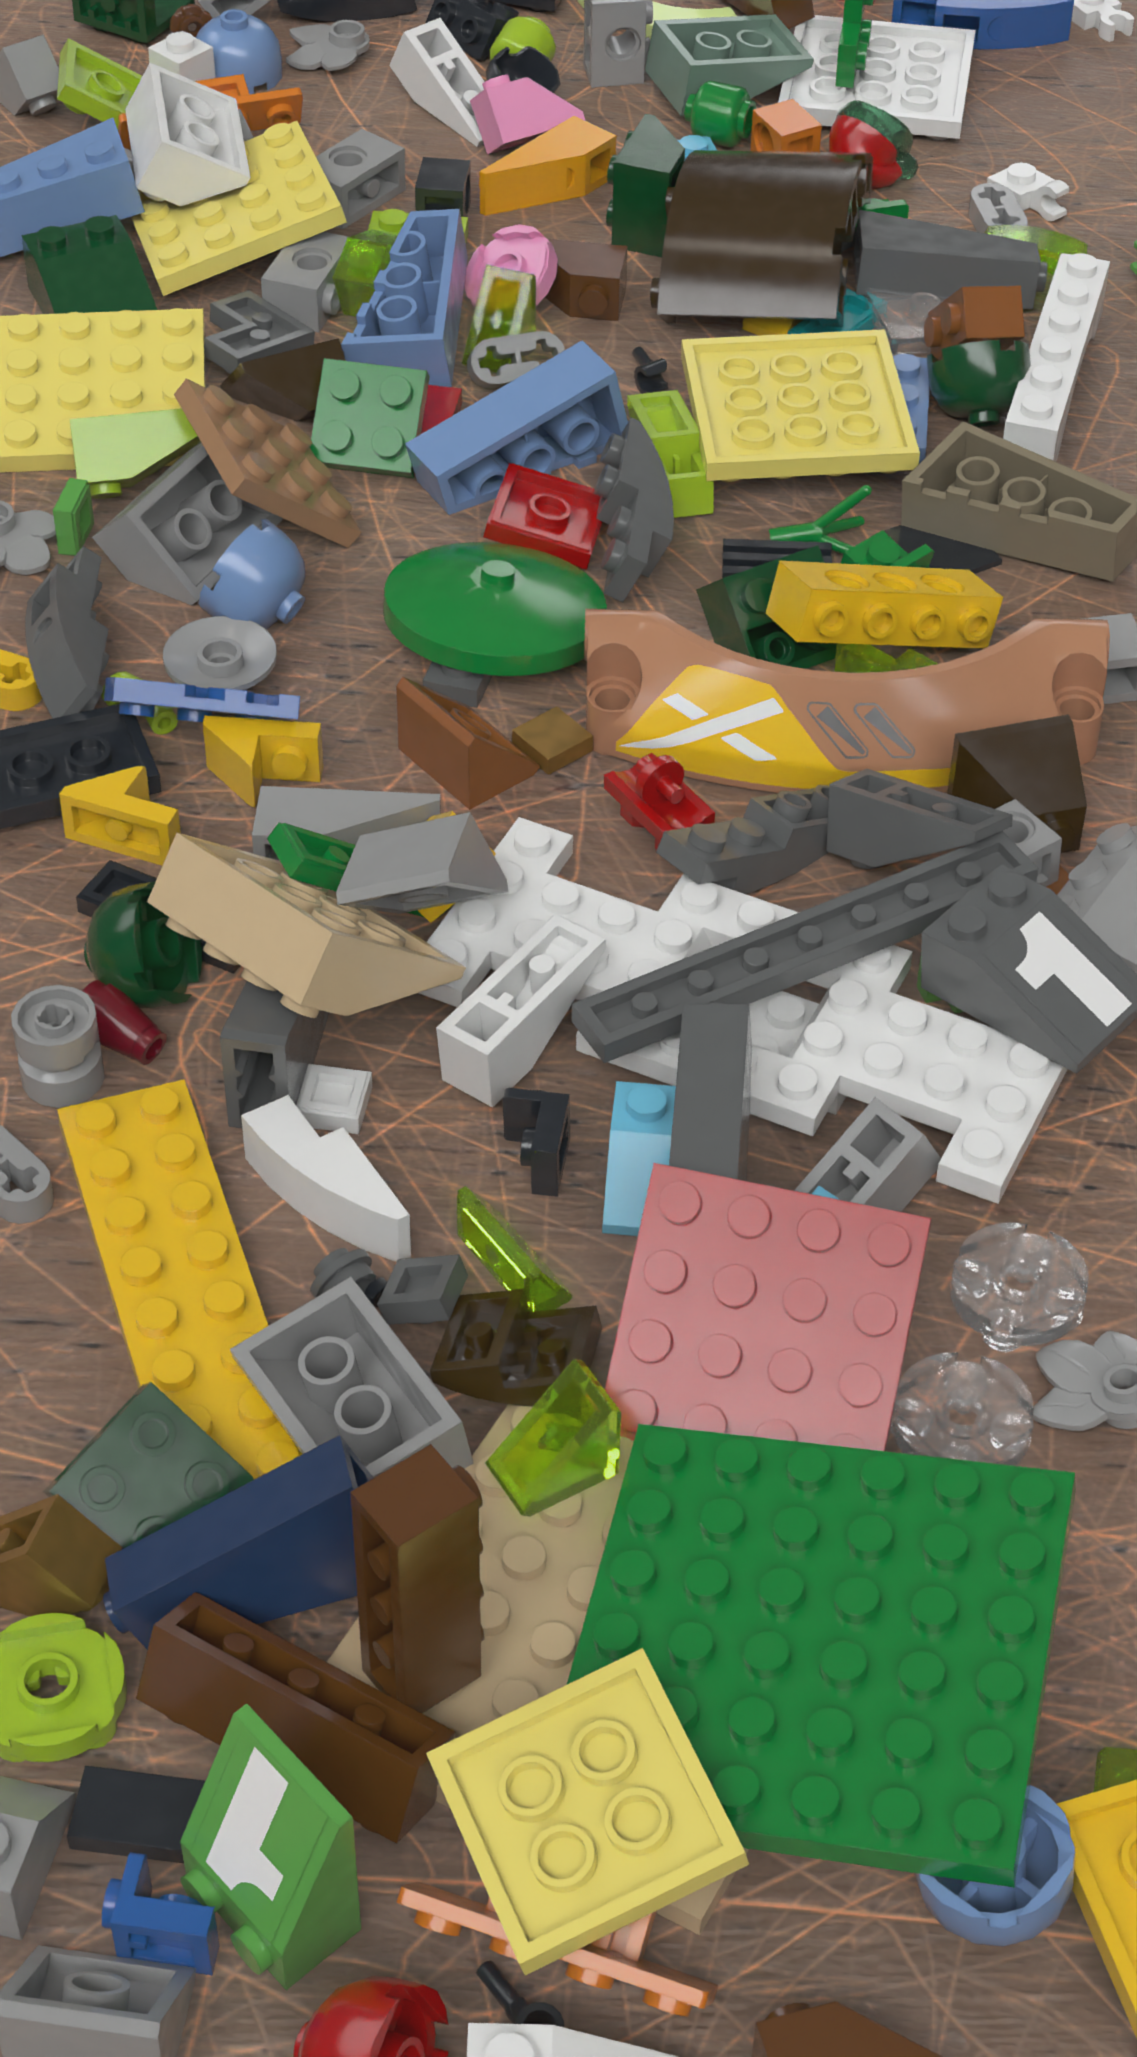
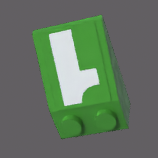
(272, 1854)

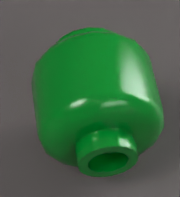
(720, 113)

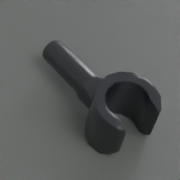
(648, 374)
(516, 2007)

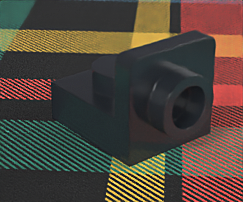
(543, 1128)

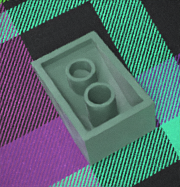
(730, 50)

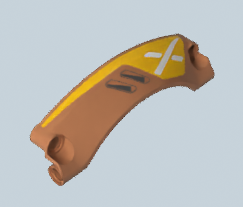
(804, 728)

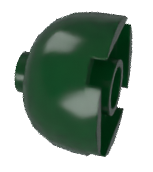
(977, 379)
(139, 952)

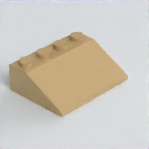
(292, 932)

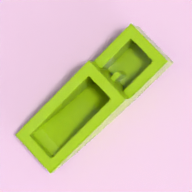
(677, 443)

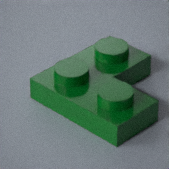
(853, 42)

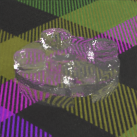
(1012, 1316)
(988, 1389)

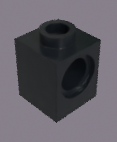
(443, 185)

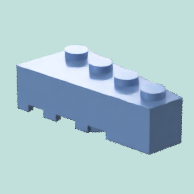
(67, 185)
(416, 300)
(538, 421)

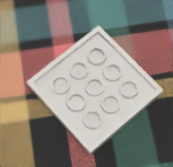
(909, 73)

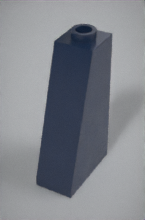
(256, 1551)

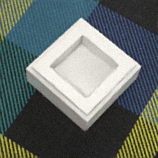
(335, 1097)

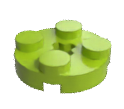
(77, 1717)

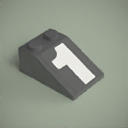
(1029, 969)

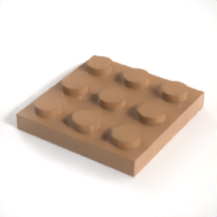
(267, 462)

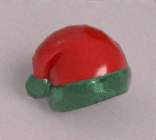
(875, 131)

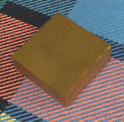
(553, 740)

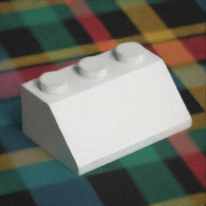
(184, 139)

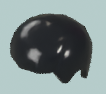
(524, 64)

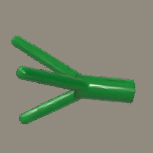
(826, 524)

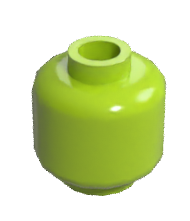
(524, 32)

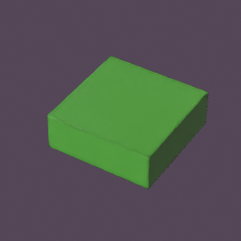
(73, 516)

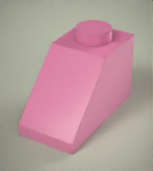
(517, 112)

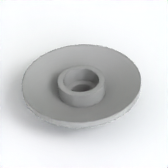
(220, 653)

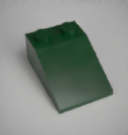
(85, 268)

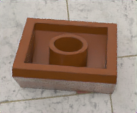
(457, 745)

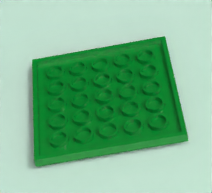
(843, 1638)

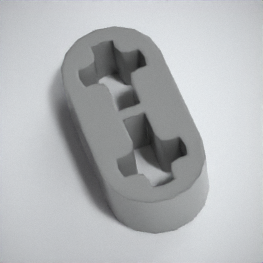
(994, 205)
(510, 347)
(27, 1173)

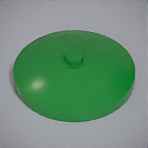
(491, 608)

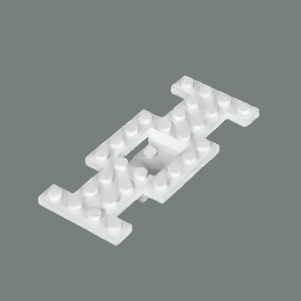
(804, 1053)

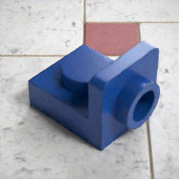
(161, 1929)

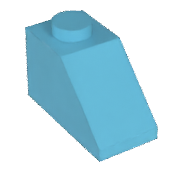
(637, 1140)

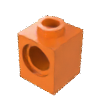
(785, 128)

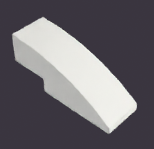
(325, 1179)

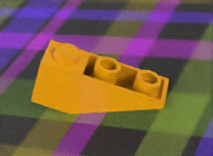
(549, 169)

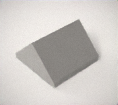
(421, 867)
(93, 2006)

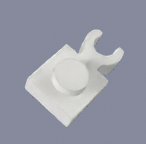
(1103, 15)

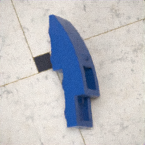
(996, 22)

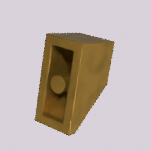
(52, 1559)

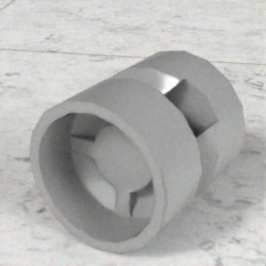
(58, 1046)

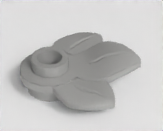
(328, 46)
(23, 539)
(1089, 1383)

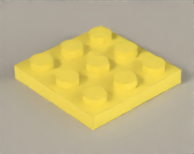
(586, 1811)

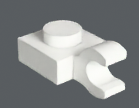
(1033, 189)

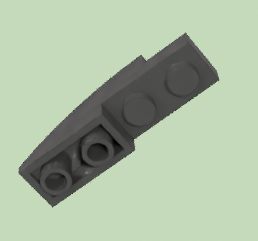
(636, 507)
(65, 638)
(752, 852)

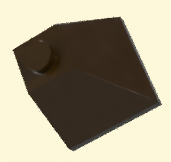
(283, 381)
(1026, 763)

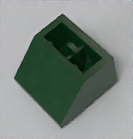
(640, 183)
(739, 620)

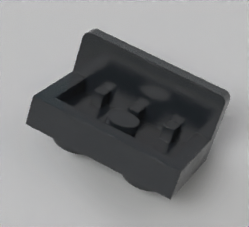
(473, 22)

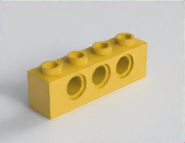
(883, 605)

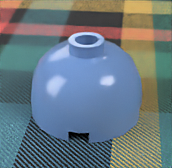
(243, 47)
(257, 578)
(1008, 1914)

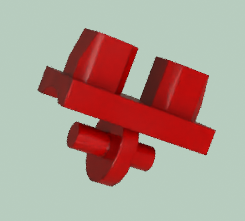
(656, 796)

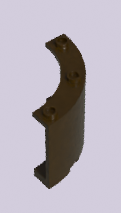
(761, 235)

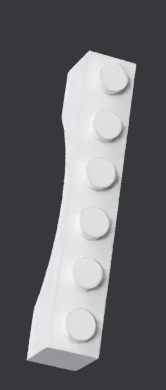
(1056, 353)

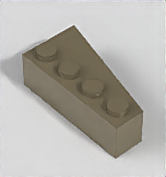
(1020, 505)

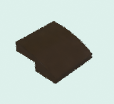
(508, 1353)

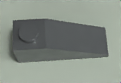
(891, 820)

